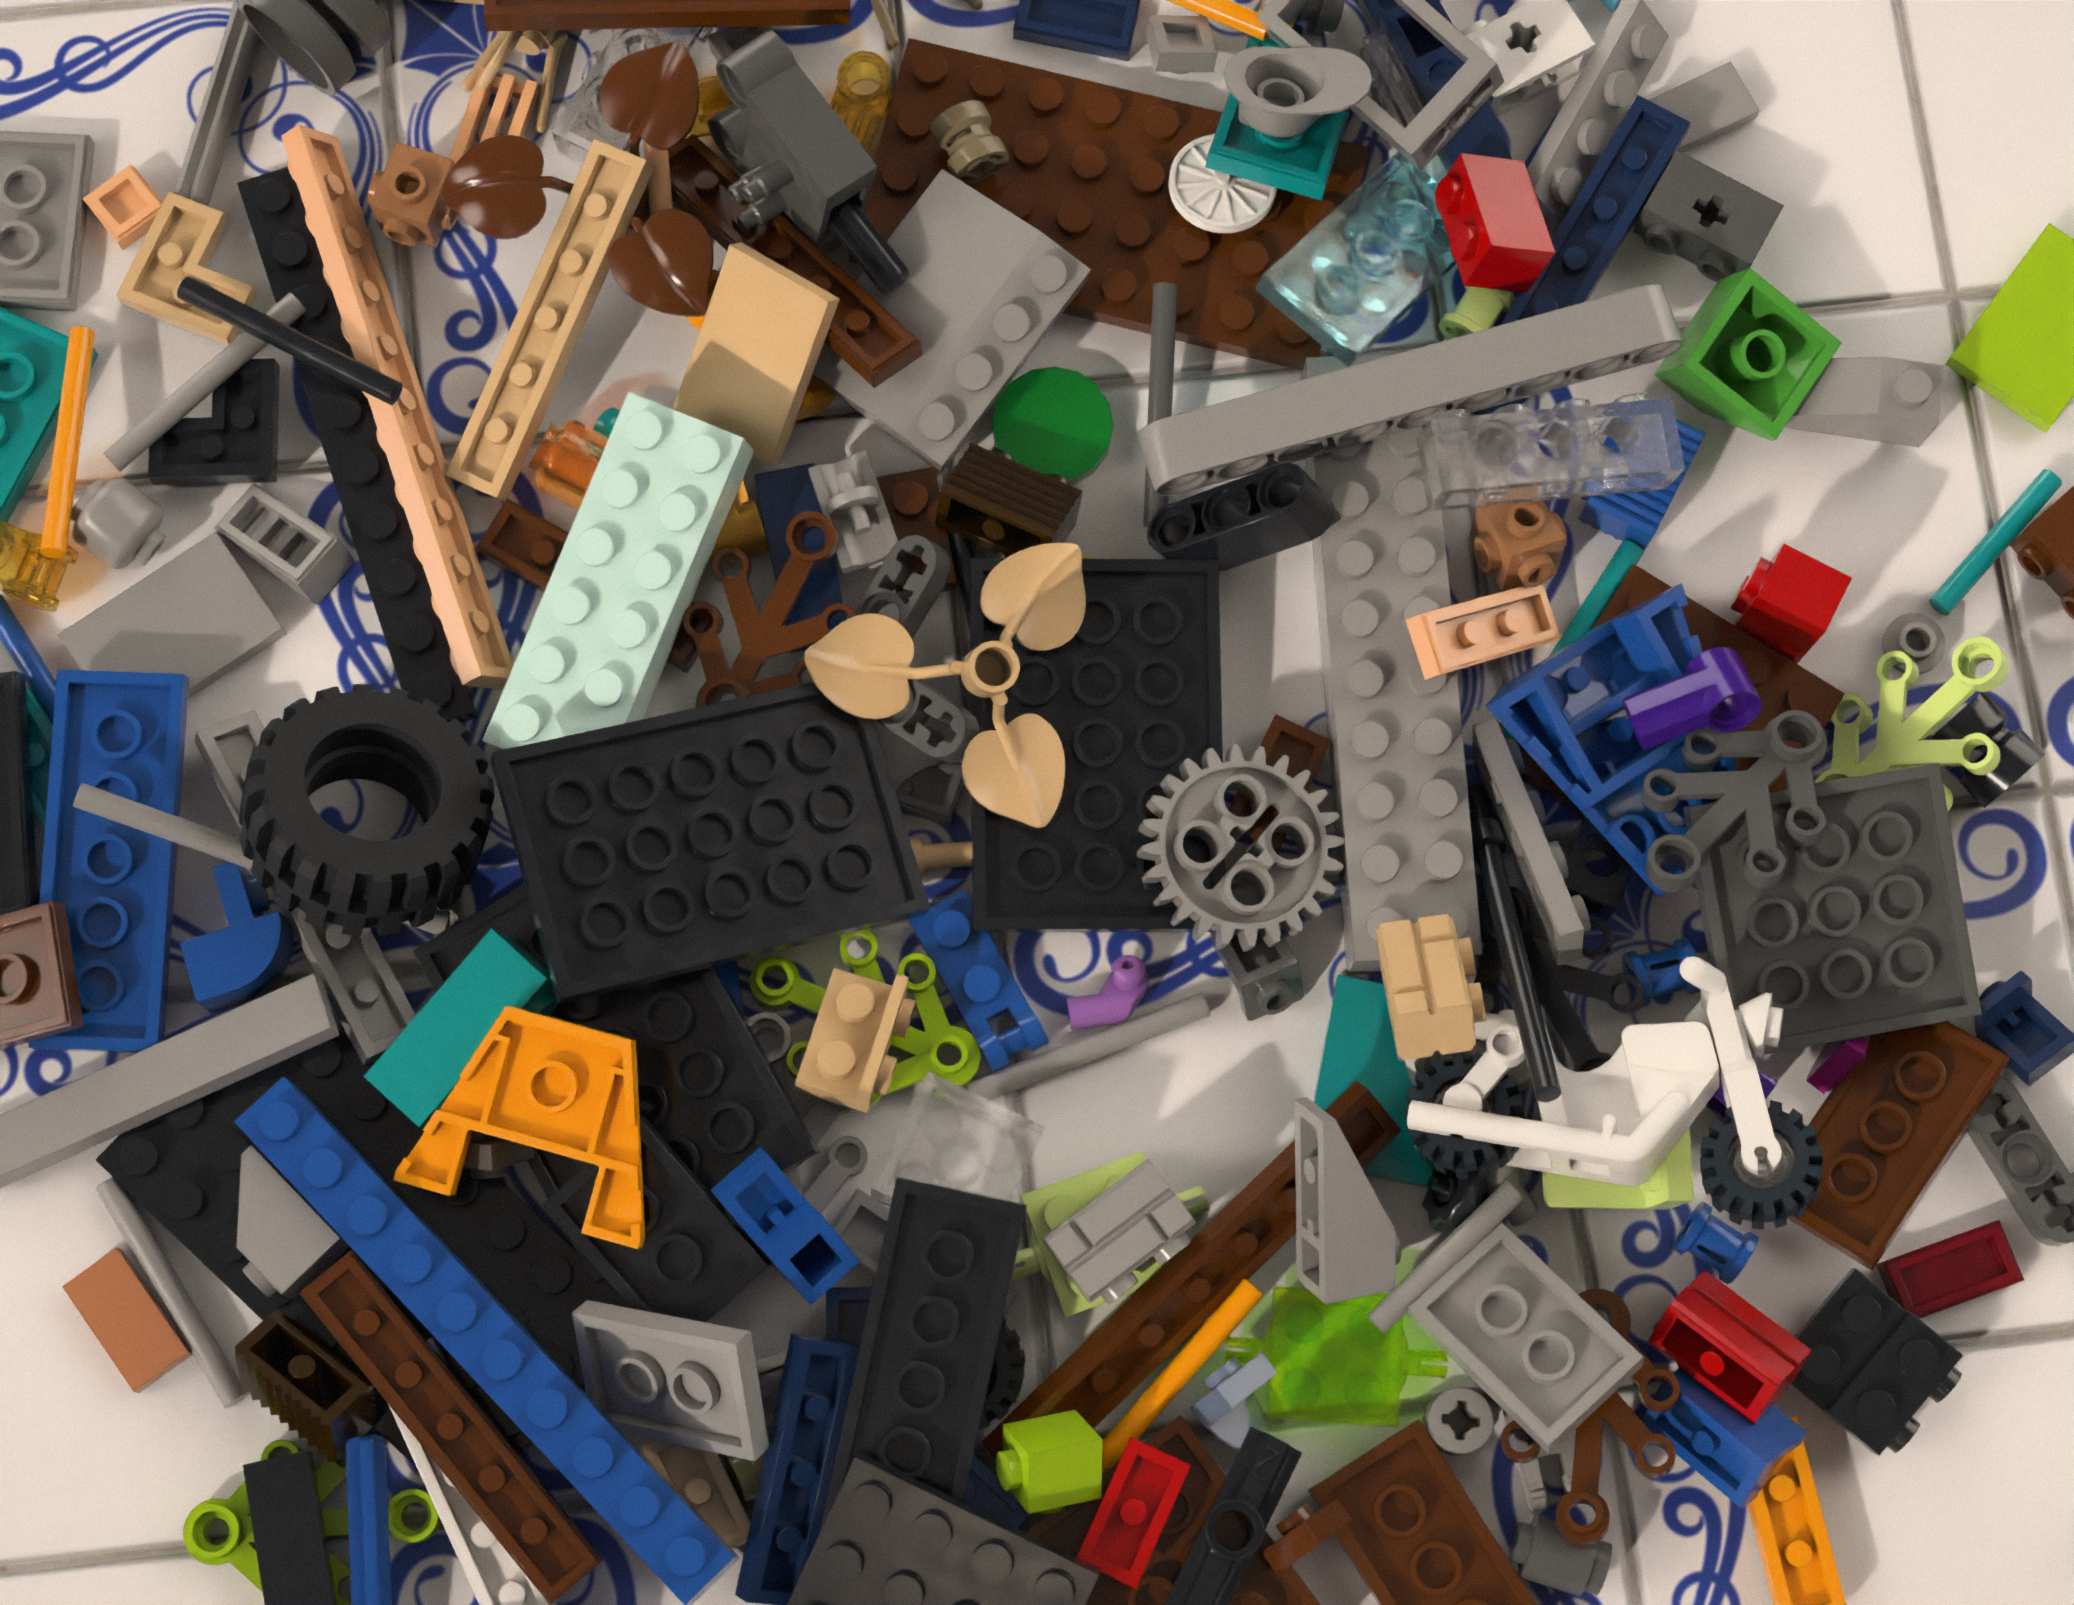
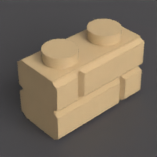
(1428, 987)

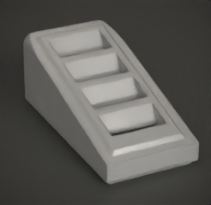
(314, 566)

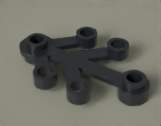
(1554, 979)

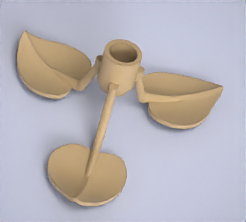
(1007, 769)

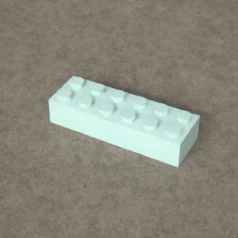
(622, 576)

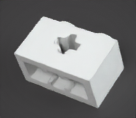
(1554, 46)

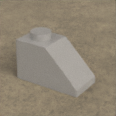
(280, 1230)

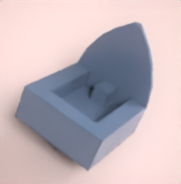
(1231, 1403)

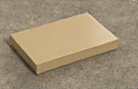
(756, 351)

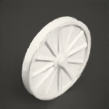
(1215, 198)

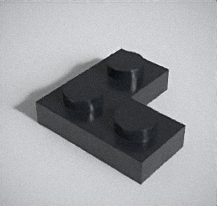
(231, 445)

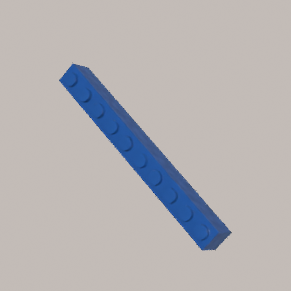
(488, 1341)

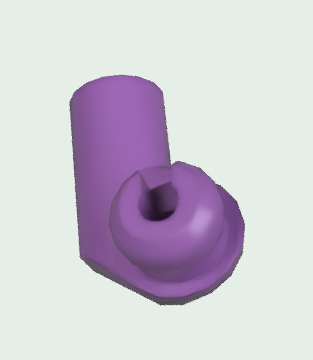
(1116, 998)

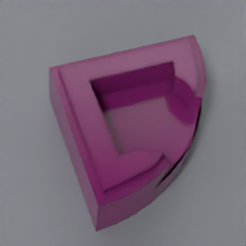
(1836, 1062)

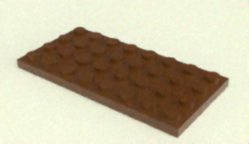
(1095, 179)

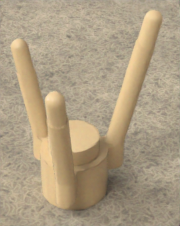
(530, 43)

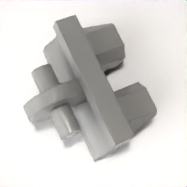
(855, 504)

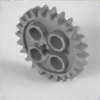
(1199, 810)

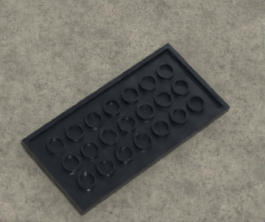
(189, 1180)

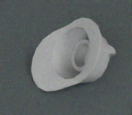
(1293, 87)

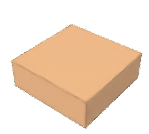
(124, 206)

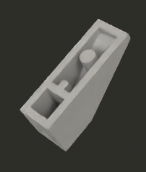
(1873, 400)
(1341, 1227)

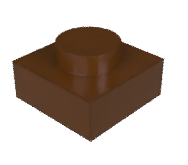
(1303, 1532)

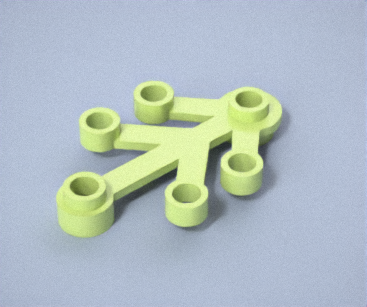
(1901, 740)

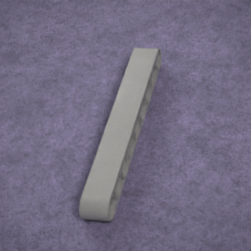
(1409, 389)

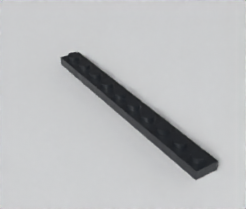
(354, 454)

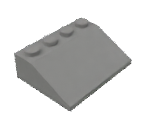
(979, 303)

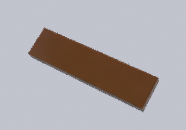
(530, 549)

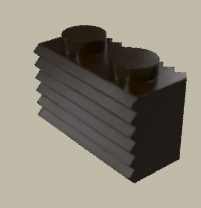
(1006, 503)
(305, 1384)

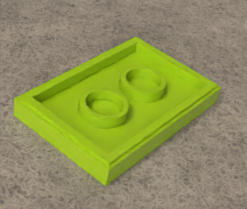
(2026, 335)

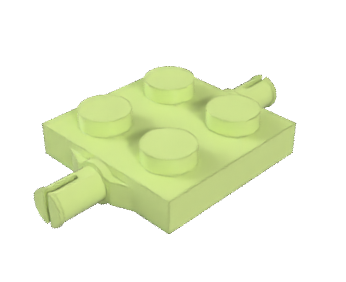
(1059, 1201)

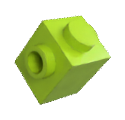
(1051, 1462)

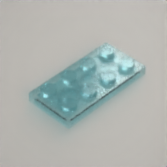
(1364, 262)

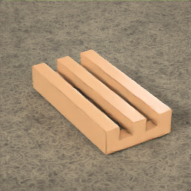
(505, 88)

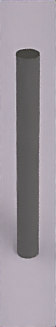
(1160, 376)

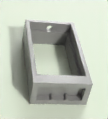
(1445, 111)

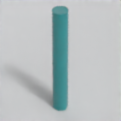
(1995, 542)

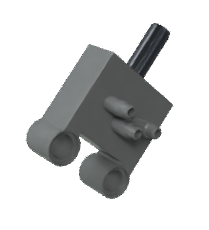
(798, 158)

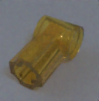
(862, 112)

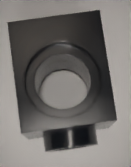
(1599, 893)

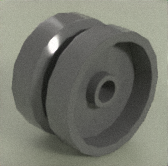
(319, 35)

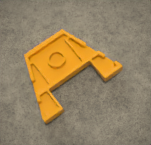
(553, 1091)

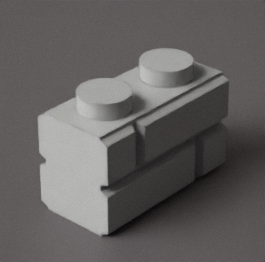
(1119, 1233)

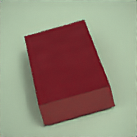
(1951, 1270)

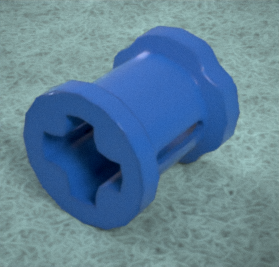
(1659, 970)
(1715, 1243)

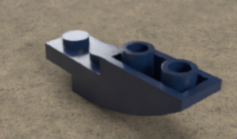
(1429, 68)

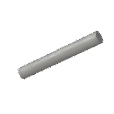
(1445, 1256)

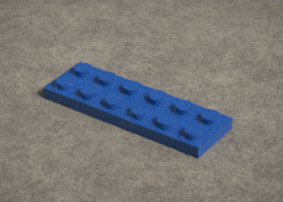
(115, 880)

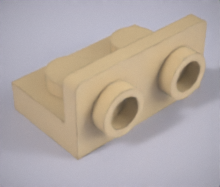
(852, 1038)

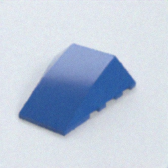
(1579, 733)

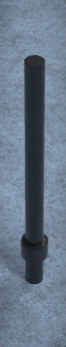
(1488, 849)

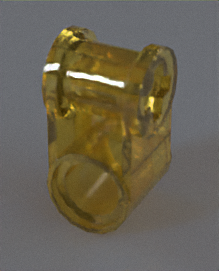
(22, 564)

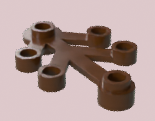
(763, 633)
(1589, 1434)

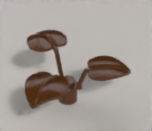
(669, 253)

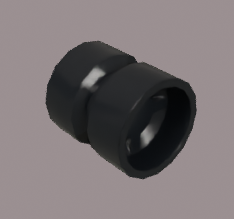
(2016, 749)

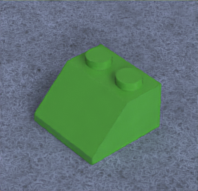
(1748, 356)

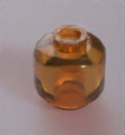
(567, 461)

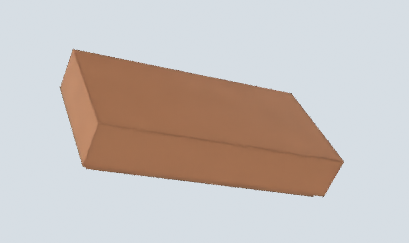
(127, 1320)

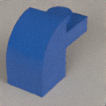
(242, 958)
(785, 1226)

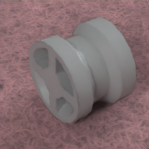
(1446, 1429)

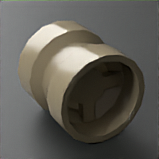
(969, 142)

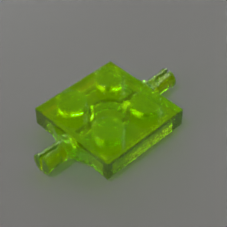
(1334, 1361)

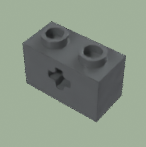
(1695, 192)

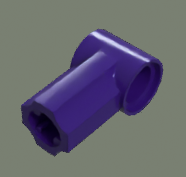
(1710, 694)

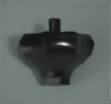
(1453, 1199)

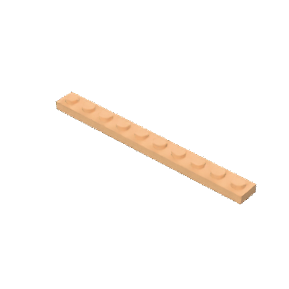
(405, 428)

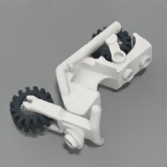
(1630, 1110)

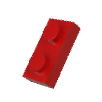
(1133, 1512)

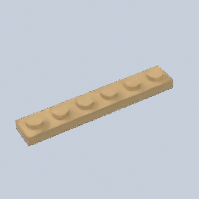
(549, 320)

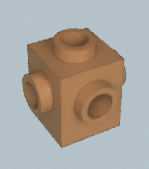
(409, 196)
(1518, 543)

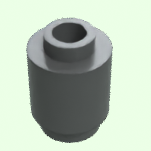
(1556, 1563)

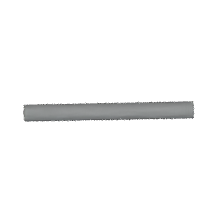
(197, 388)
(1090, 1047)
(171, 1292)

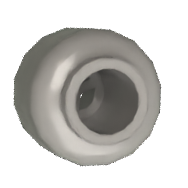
(117, 523)

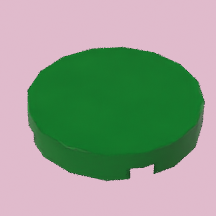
(1054, 423)

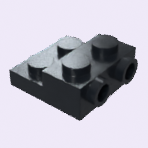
(1873, 1364)

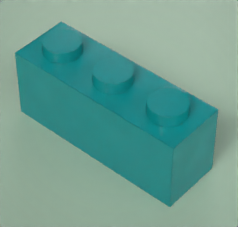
(440, 1040)

